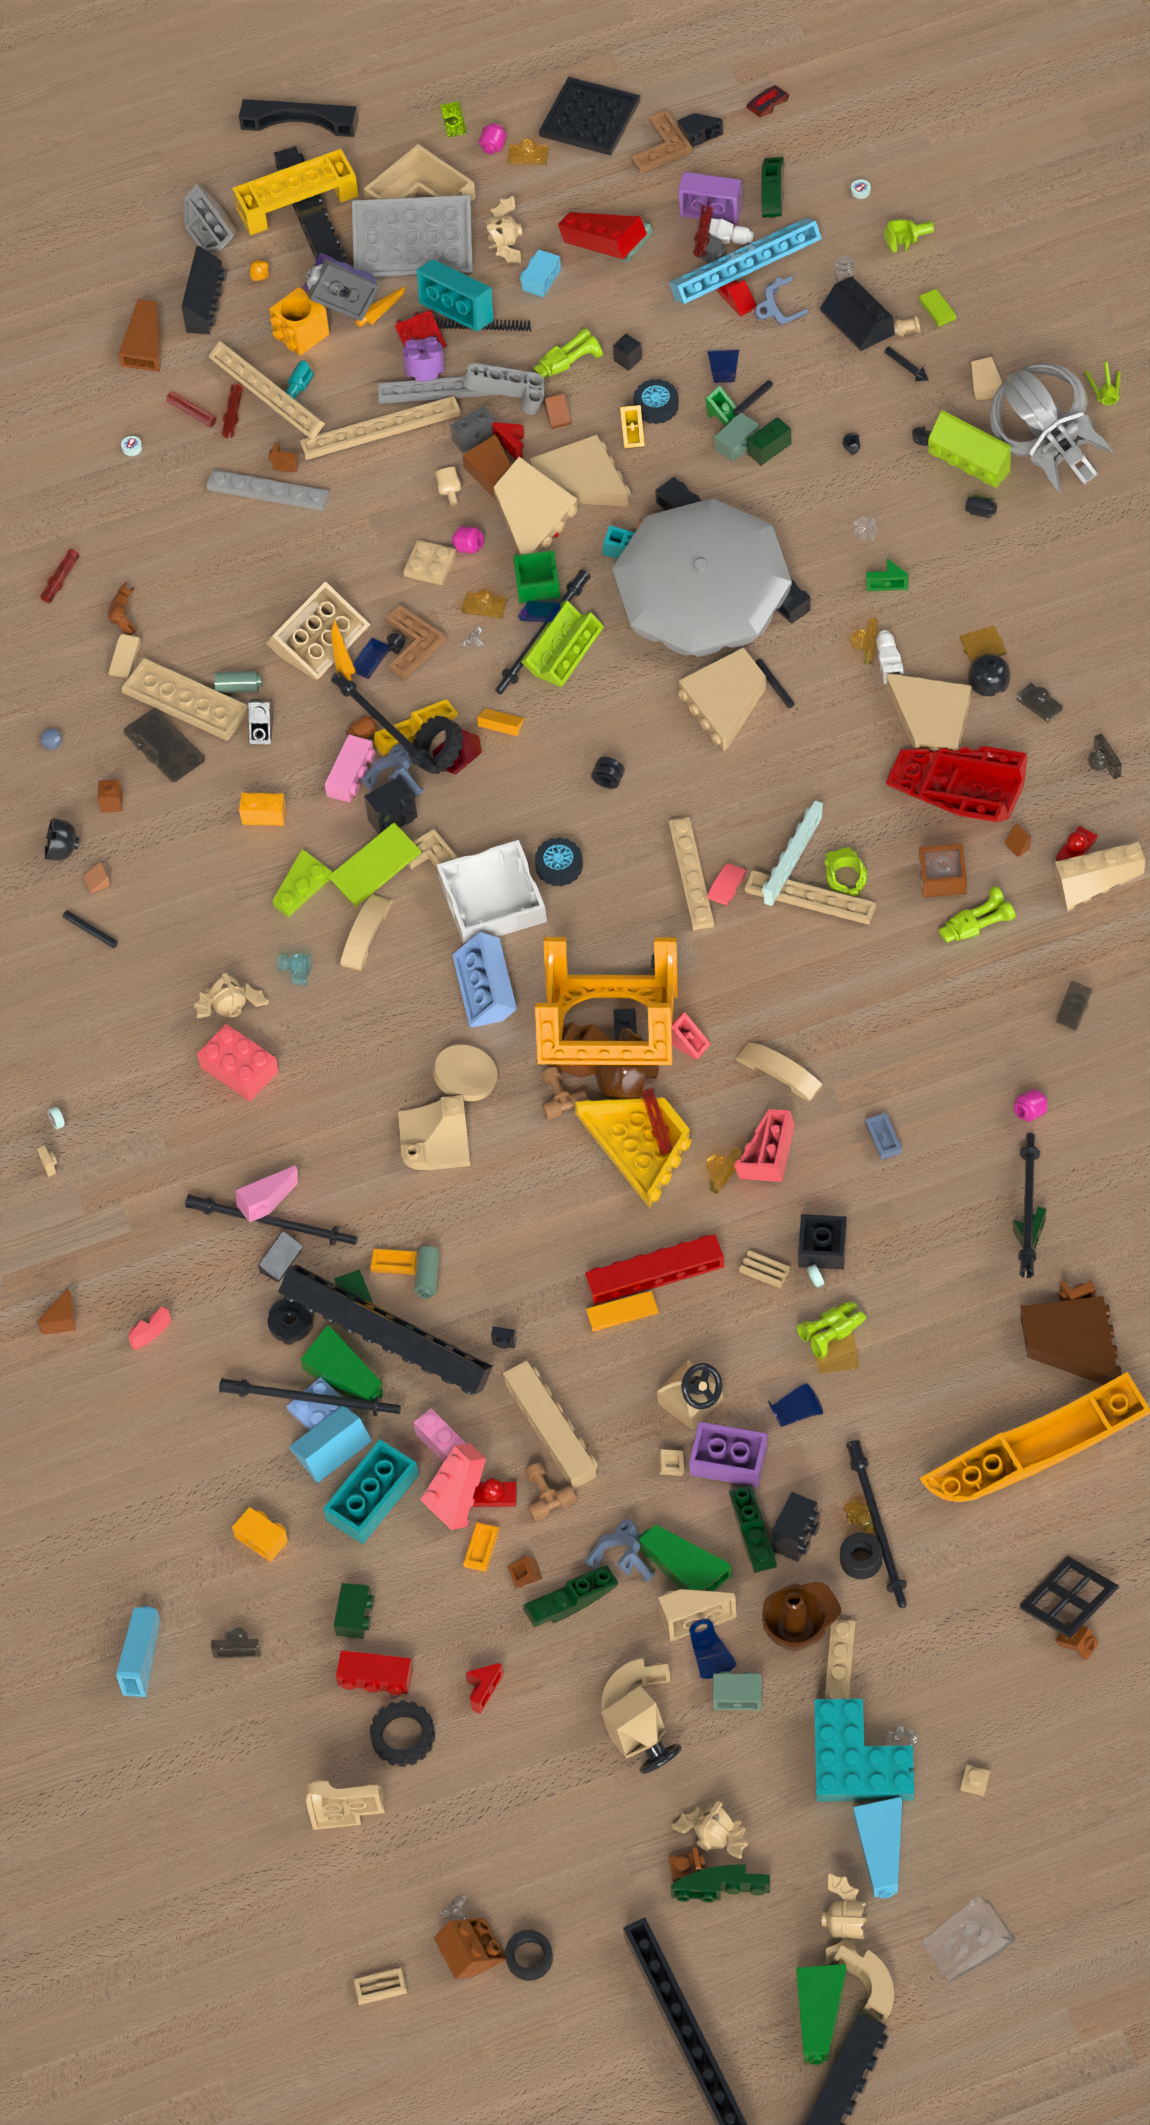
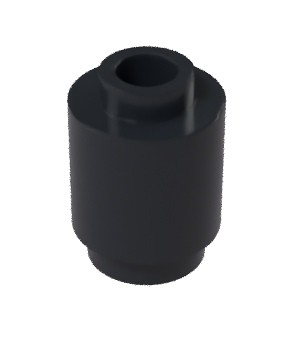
(981, 506)

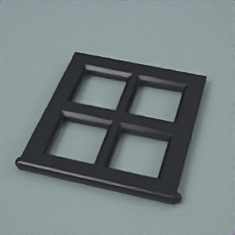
(1067, 1596)

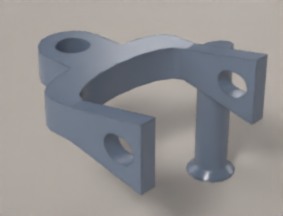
(770, 307)
(398, 757)
(624, 1535)

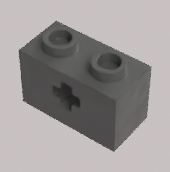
(472, 429)

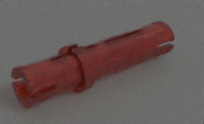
(702, 236)
(231, 416)
(56, 581)
(663, 1144)

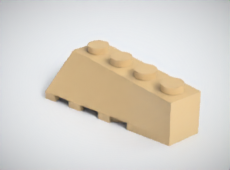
(1097, 872)

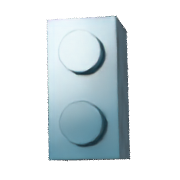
(540, 273)

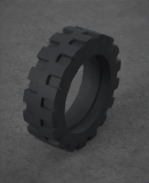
(452, 741)
(409, 1755)

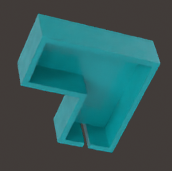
(847, 1767)

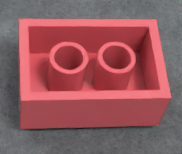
(237, 1062)

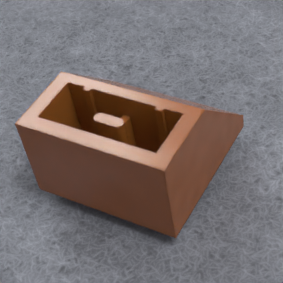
(469, 1947)

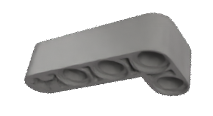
(507, 382)

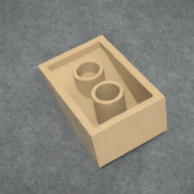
(684, 1607)

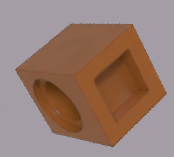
(110, 795)

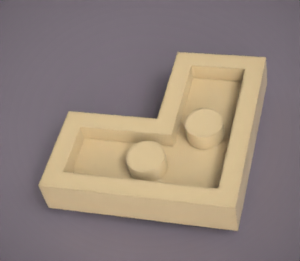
(432, 848)

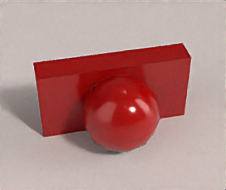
(1077, 844)
(495, 1494)

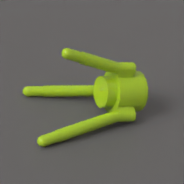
(1108, 394)

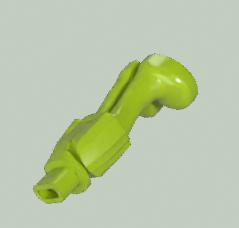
(559, 359)
(966, 926)

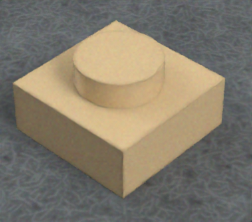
(48, 1160)
(671, 1462)
(975, 1780)

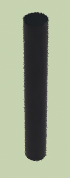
(753, 398)
(775, 684)
(90, 929)

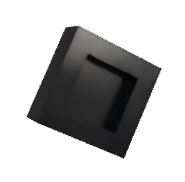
(503, 1337)

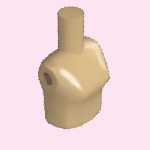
(448, 483)

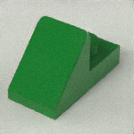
(721, 405)
(892, 579)

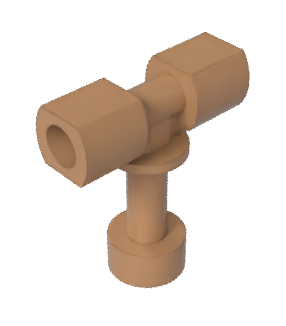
(562, 1099)
(549, 1498)

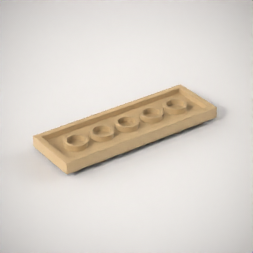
(185, 699)

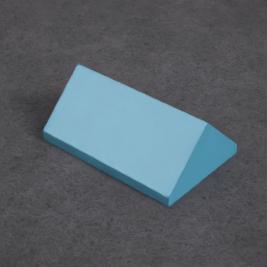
(331, 1443)

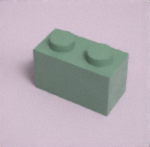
(733, 438)
(737, 1691)

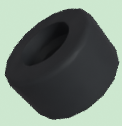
(861, 1569)

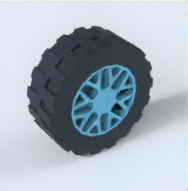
(659, 392)
(556, 852)

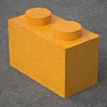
(262, 809)
(260, 1533)

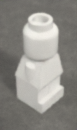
(725, 232)
(888, 655)

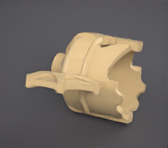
(504, 231)
(228, 1000)
(713, 1829)
(844, 1916)

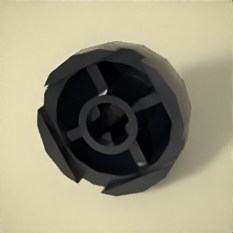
(989, 674)
(61, 840)

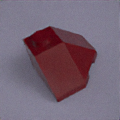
(470, 750)

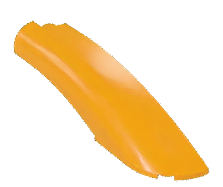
(1039, 1443)

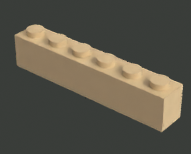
(549, 1424)

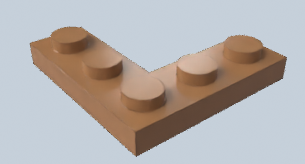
(672, 148)
(425, 641)

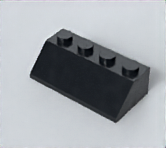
(203, 292)
(857, 314)

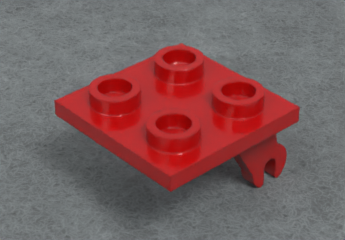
(419, 328)

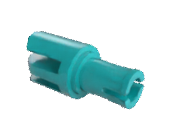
(299, 379)

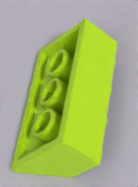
(970, 449)

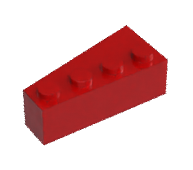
(603, 232)

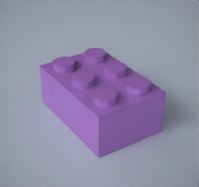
(718, 192)
(728, 1454)

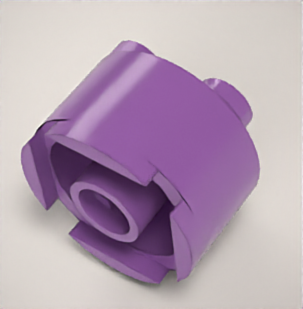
(423, 359)

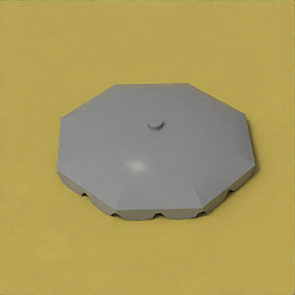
(702, 578)

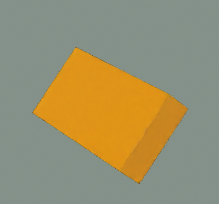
(393, 1261)
(481, 1547)

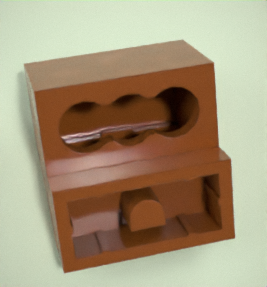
(573, 1032)

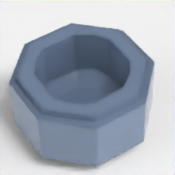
(51, 739)

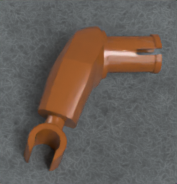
(117, 611)

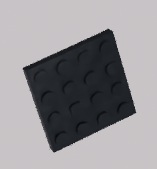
(589, 116)

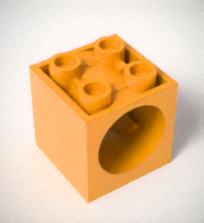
(299, 321)

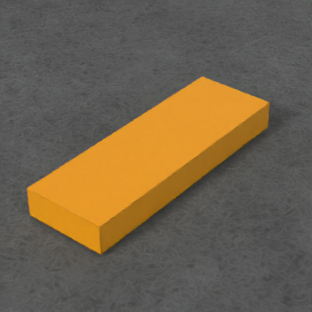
(622, 1311)

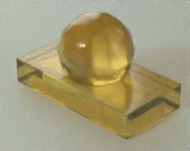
(528, 153)
(484, 604)
(866, 640)
(722, 1169)

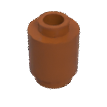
(363, 727)

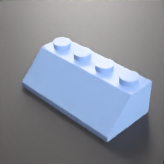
(484, 980)

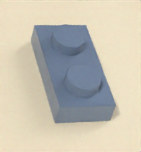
(883, 1136)

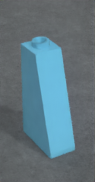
(138, 1652)
(880, 1840)

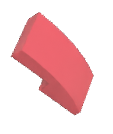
(726, 884)
(145, 1333)

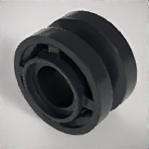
(607, 772)

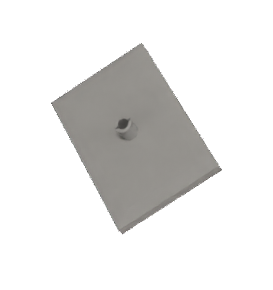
(406, 233)

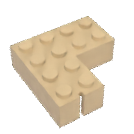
(417, 176)

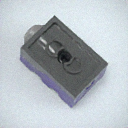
(340, 286)

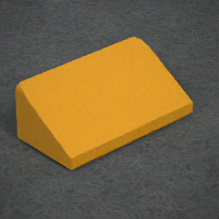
(500, 722)

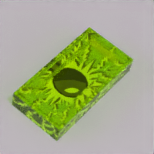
(453, 119)

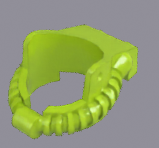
(845, 858)

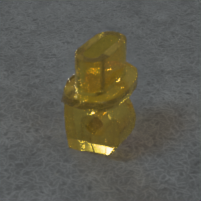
(858, 1513)

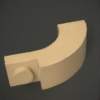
(632, 1676)
(874, 1977)

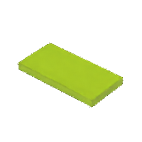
(374, 864)

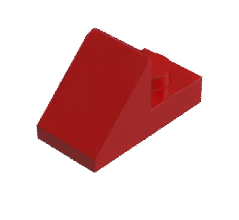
(738, 297)
(510, 437)
(486, 1681)

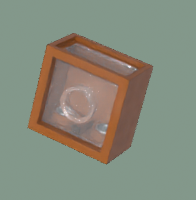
(942, 870)

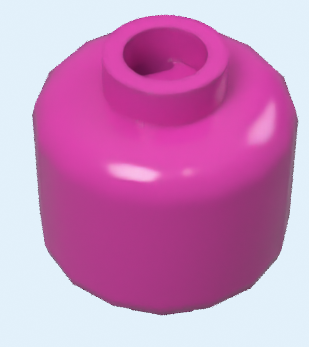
(492, 138)
(468, 539)
(1030, 1105)

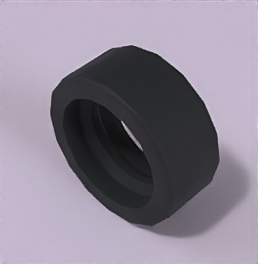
(521, 1938)

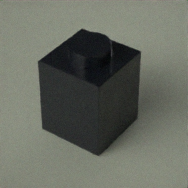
(627, 352)

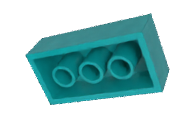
(454, 295)
(371, 1491)

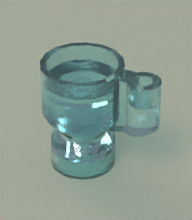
(299, 964)

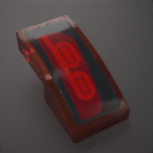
(766, 101)

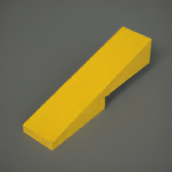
(385, 741)

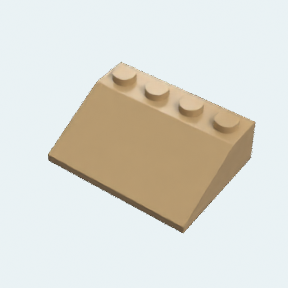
(306, 635)

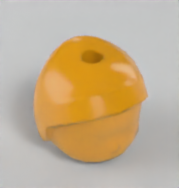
(259, 270)

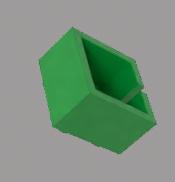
(536, 576)

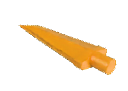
(377, 309)
(342, 659)

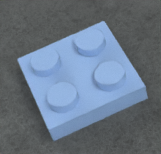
(312, 1413)

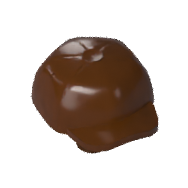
(624, 1081)
(799, 1614)

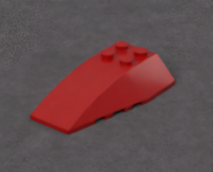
(962, 781)

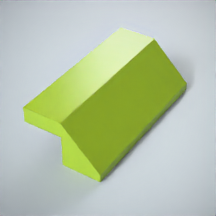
(562, 645)

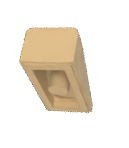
(125, 656)

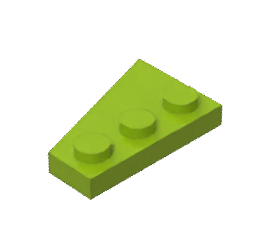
(301, 883)

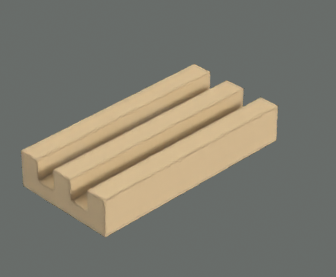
(768, 1270)
(380, 1986)

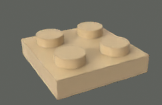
(430, 562)

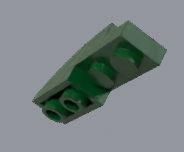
(772, 187)
(752, 1529)
(572, 1598)
(709, 1883)

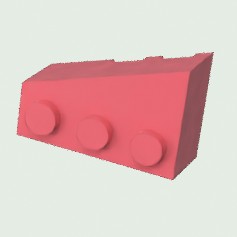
(769, 1149)
(454, 1486)

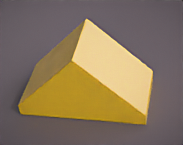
(632, 426)

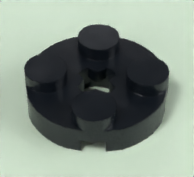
(289, 1332)

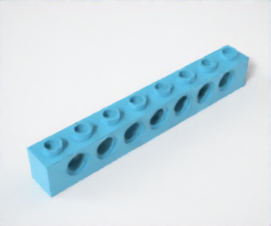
(745, 260)

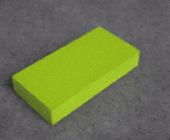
(937, 307)

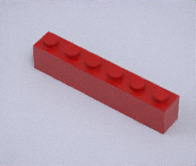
(654, 1269)

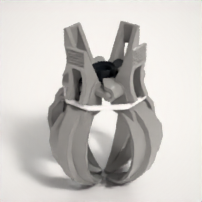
(1054, 432)

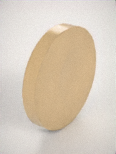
(465, 1072)

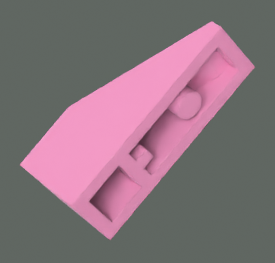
(264, 1195)

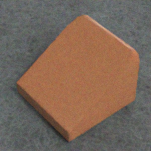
(96, 878)

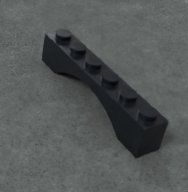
(260, 114)

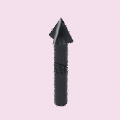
(919, 373)

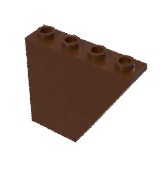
(1072, 1337)

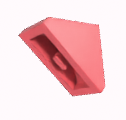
(688, 1037)

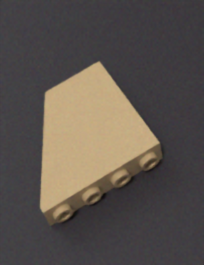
(585, 472)
(532, 506)
(724, 695)
(930, 710)

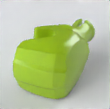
(905, 232)

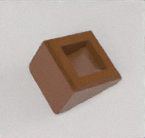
(1018, 840)
(525, 1571)

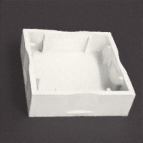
(492, 892)

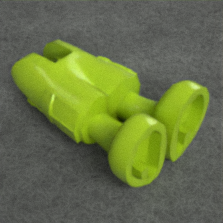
(835, 1324)

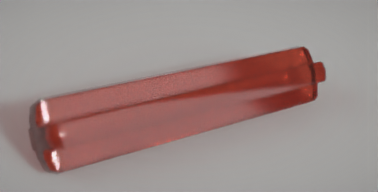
(191, 409)

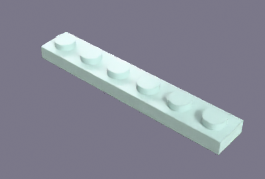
(794, 850)

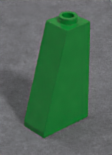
(340, 1367)
(683, 1561)
(819, 2007)

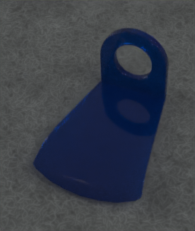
(723, 365)
(797, 1406)
(710, 1651)

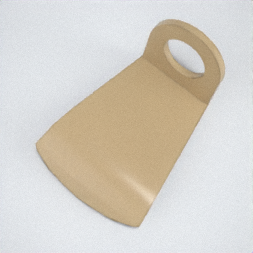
(985, 378)

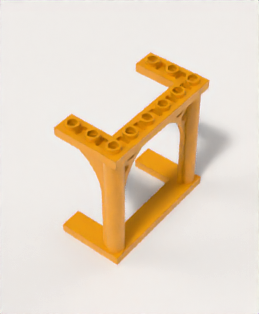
(653, 991)

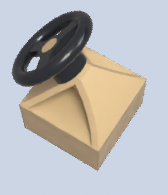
(691, 1393)
(638, 1727)

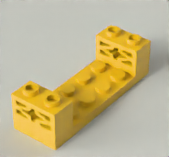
(293, 185)

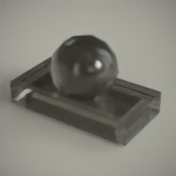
(1039, 702)
(1104, 757)
(1074, 1005)
(236, 1645)

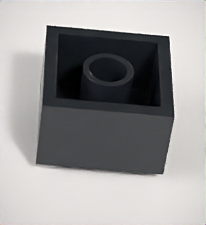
(391, 804)
(822, 1241)
(795, 1527)

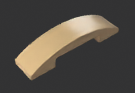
(363, 931)
(781, 1068)

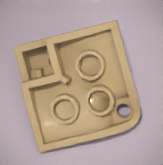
(435, 1135)
(343, 1806)

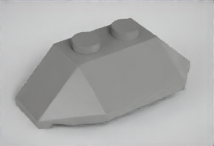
(207, 220)

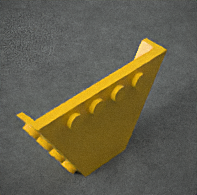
(626, 1137)

